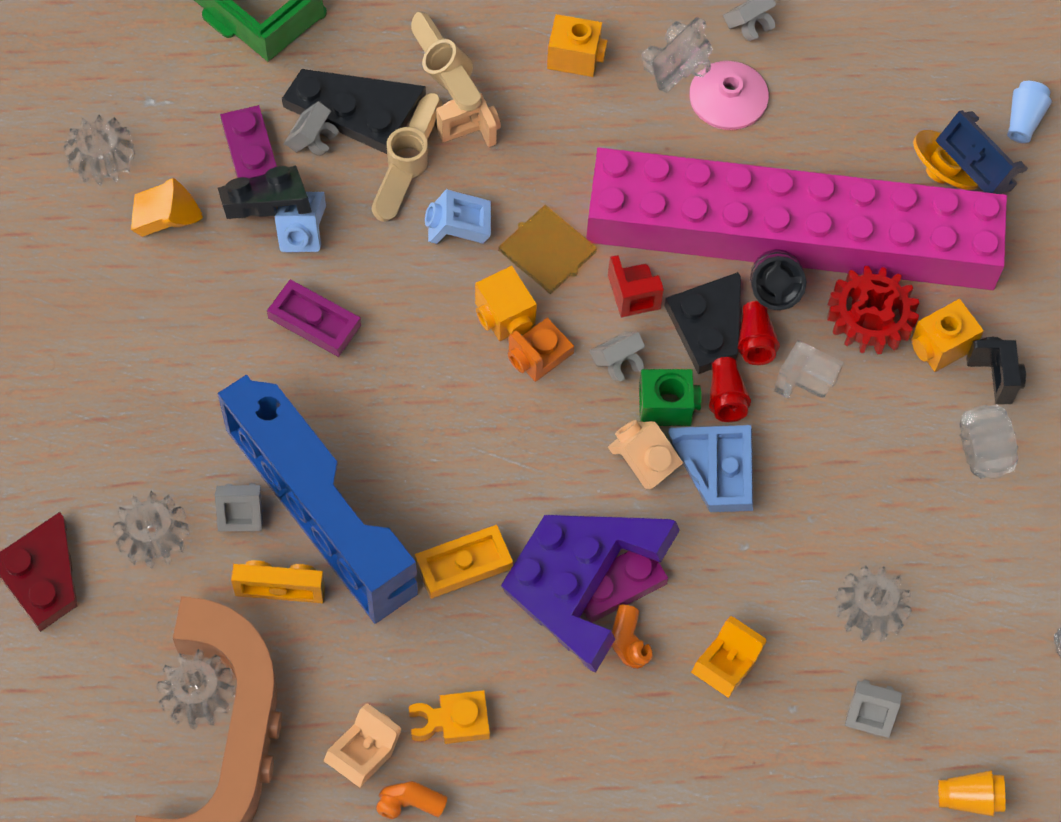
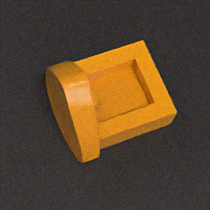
(163, 208)

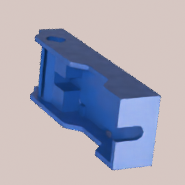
(302, 477)

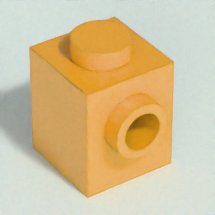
(576, 45)
(504, 304)
(946, 335)

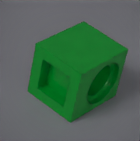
(658, 382)

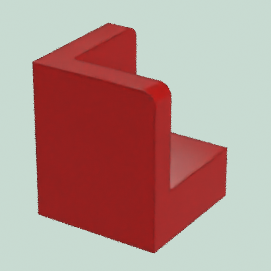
(634, 288)

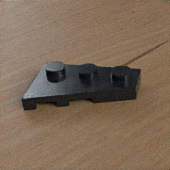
(358, 105)

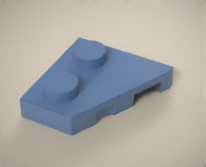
(718, 464)

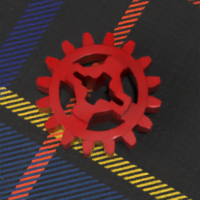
(873, 310)

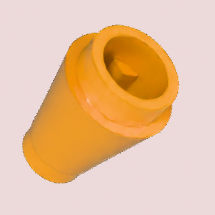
(973, 793)

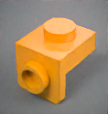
(729, 656)

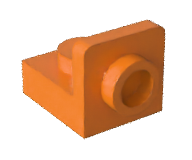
(539, 349)

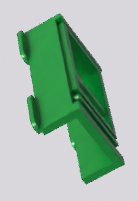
(271, 35)

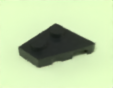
(263, 193)
(708, 320)

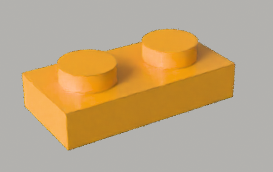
(463, 561)
(263, 581)

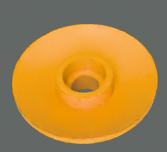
(939, 163)

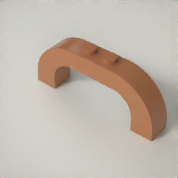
(254, 716)

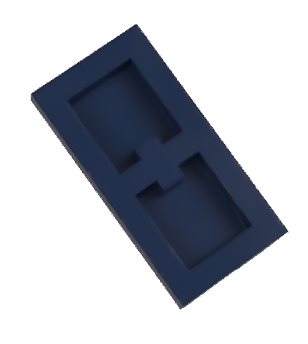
(979, 154)

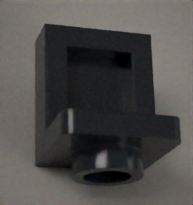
(1003, 359)

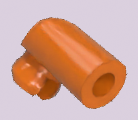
(626, 643)
(409, 794)

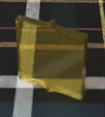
(547, 249)

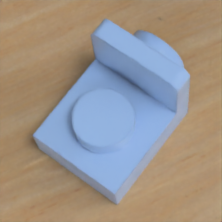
(458, 216)
(300, 231)

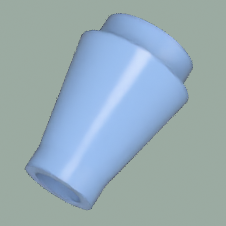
(1027, 110)

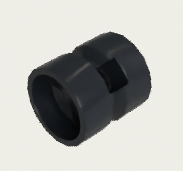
(777, 280)

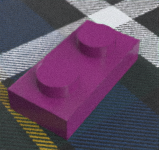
(248, 142)
(314, 318)
(625, 582)

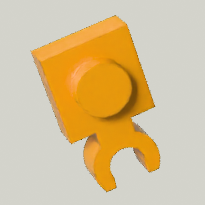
(460, 718)

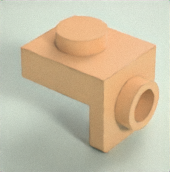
(454, 122)
(646, 452)
(364, 746)

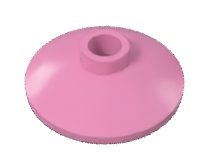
(726, 107)

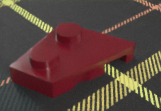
(40, 572)

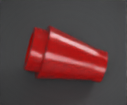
(757, 336)
(728, 393)

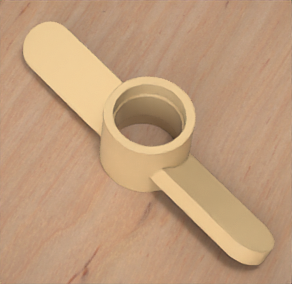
(446, 63)
(404, 169)

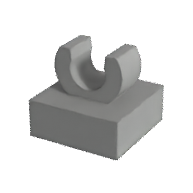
(748, 14)
(308, 128)
(616, 351)
(239, 507)
(873, 708)

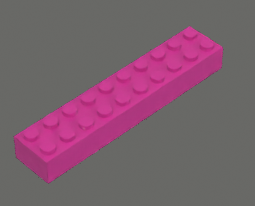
(816, 217)

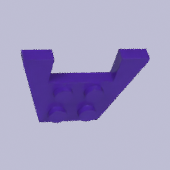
(565, 567)

